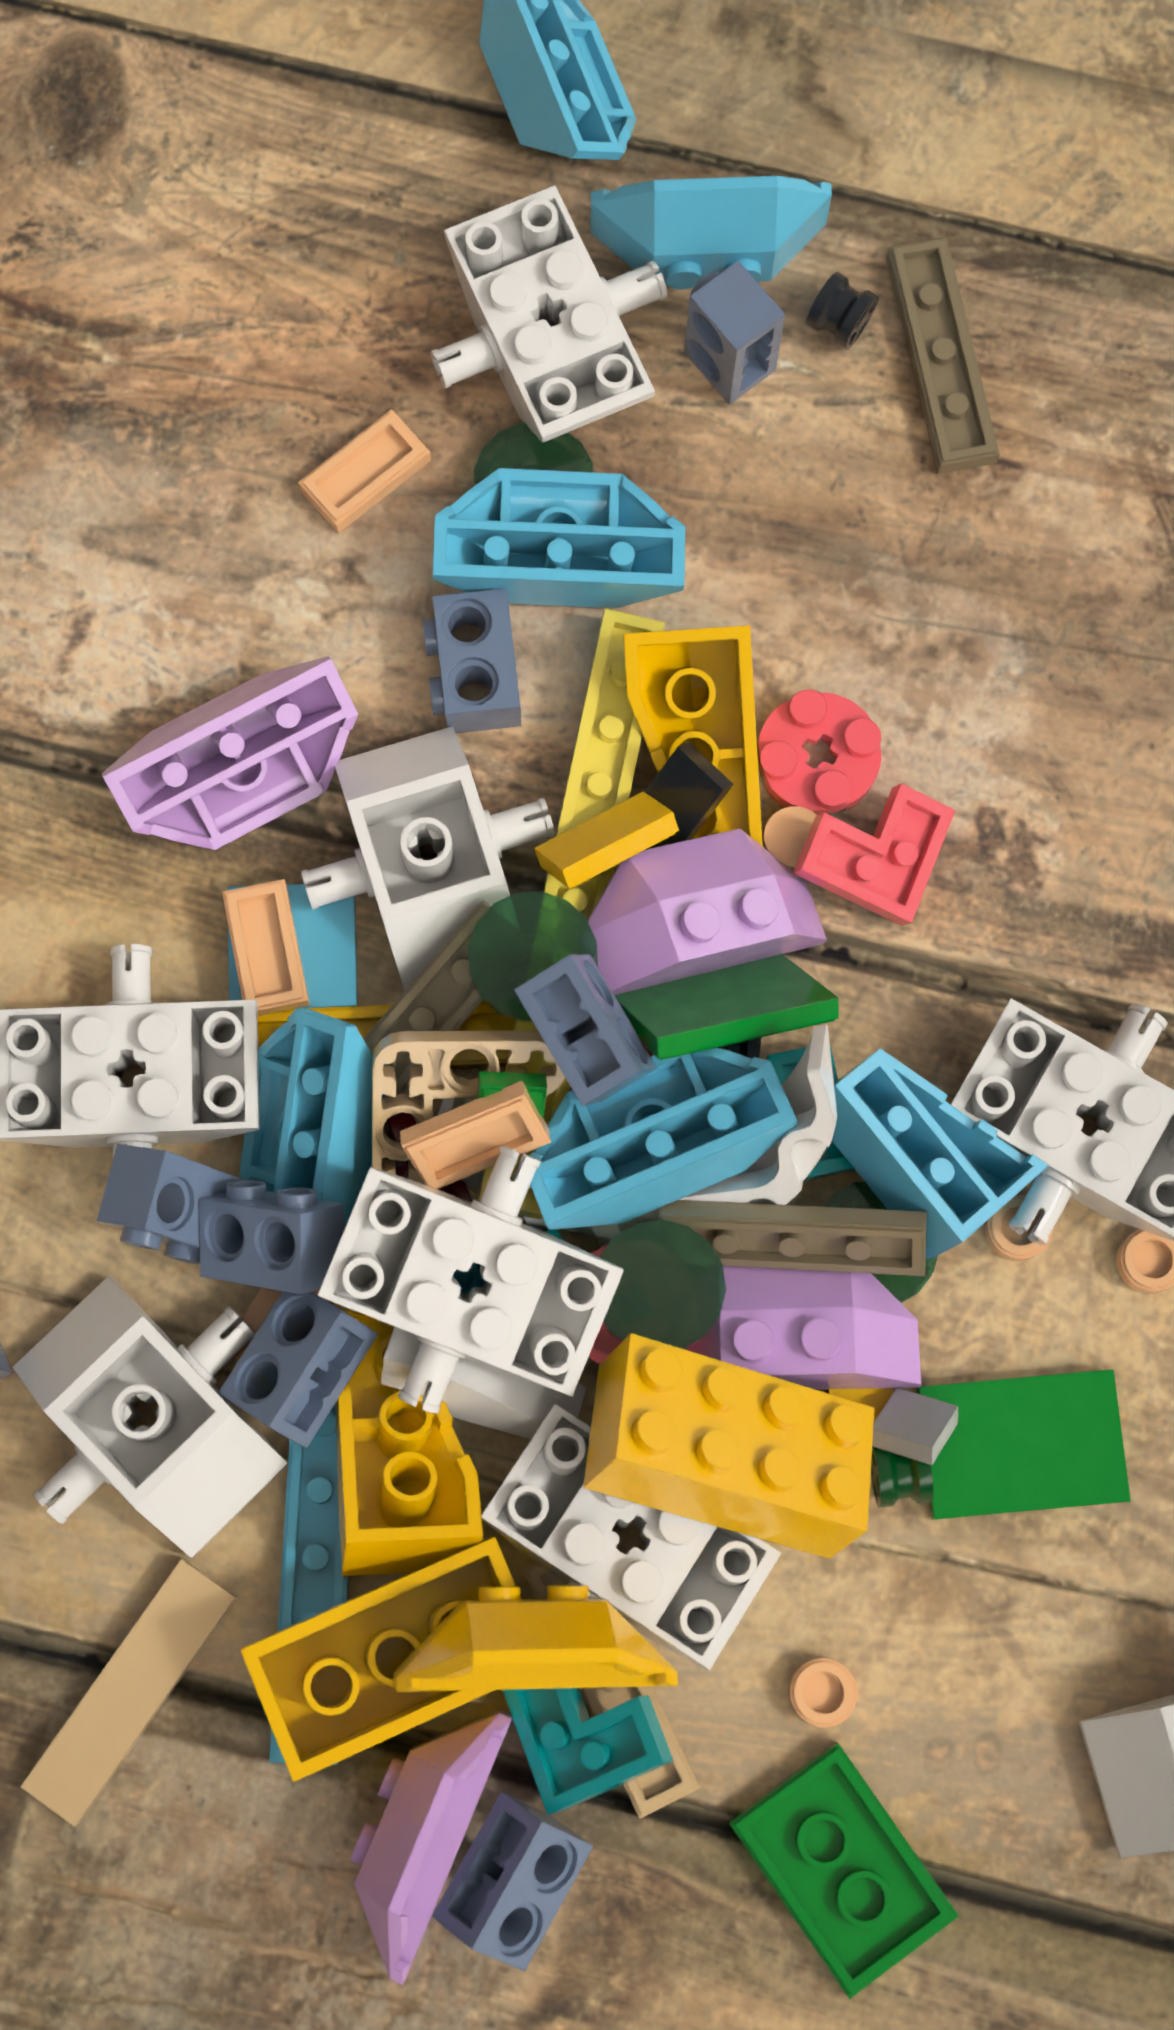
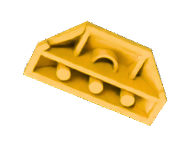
(533, 1646)

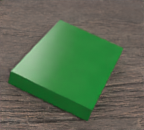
(727, 1007)
(1030, 1445)
(843, 1869)

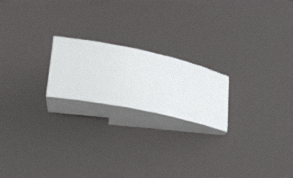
(483, 1391)

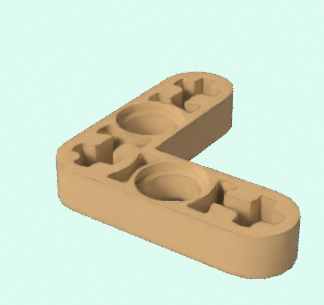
(436, 1080)

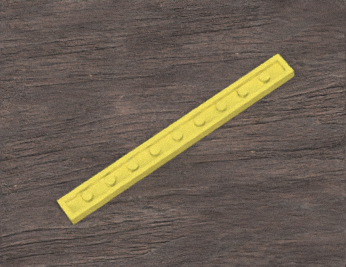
(597, 781)

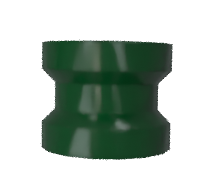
(899, 1478)

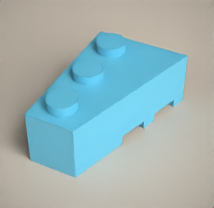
(925, 1151)

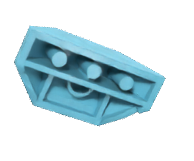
(556, 78)
(710, 224)
(560, 540)
(313, 1110)
(659, 1138)

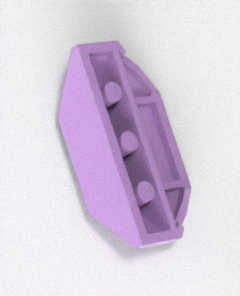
(237, 757)
(699, 911)
(815, 1329)
(421, 1833)

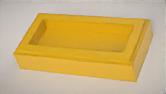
(606, 840)

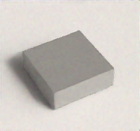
(914, 1426)

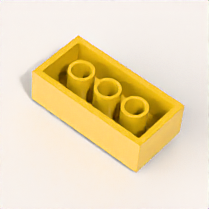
(730, 1447)
(332, 1673)

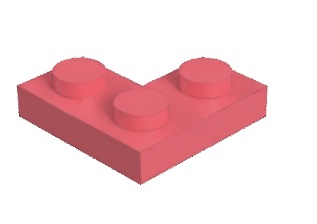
(880, 870)

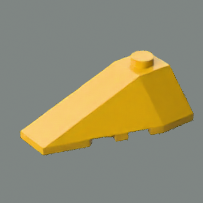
(701, 692)
(400, 1473)

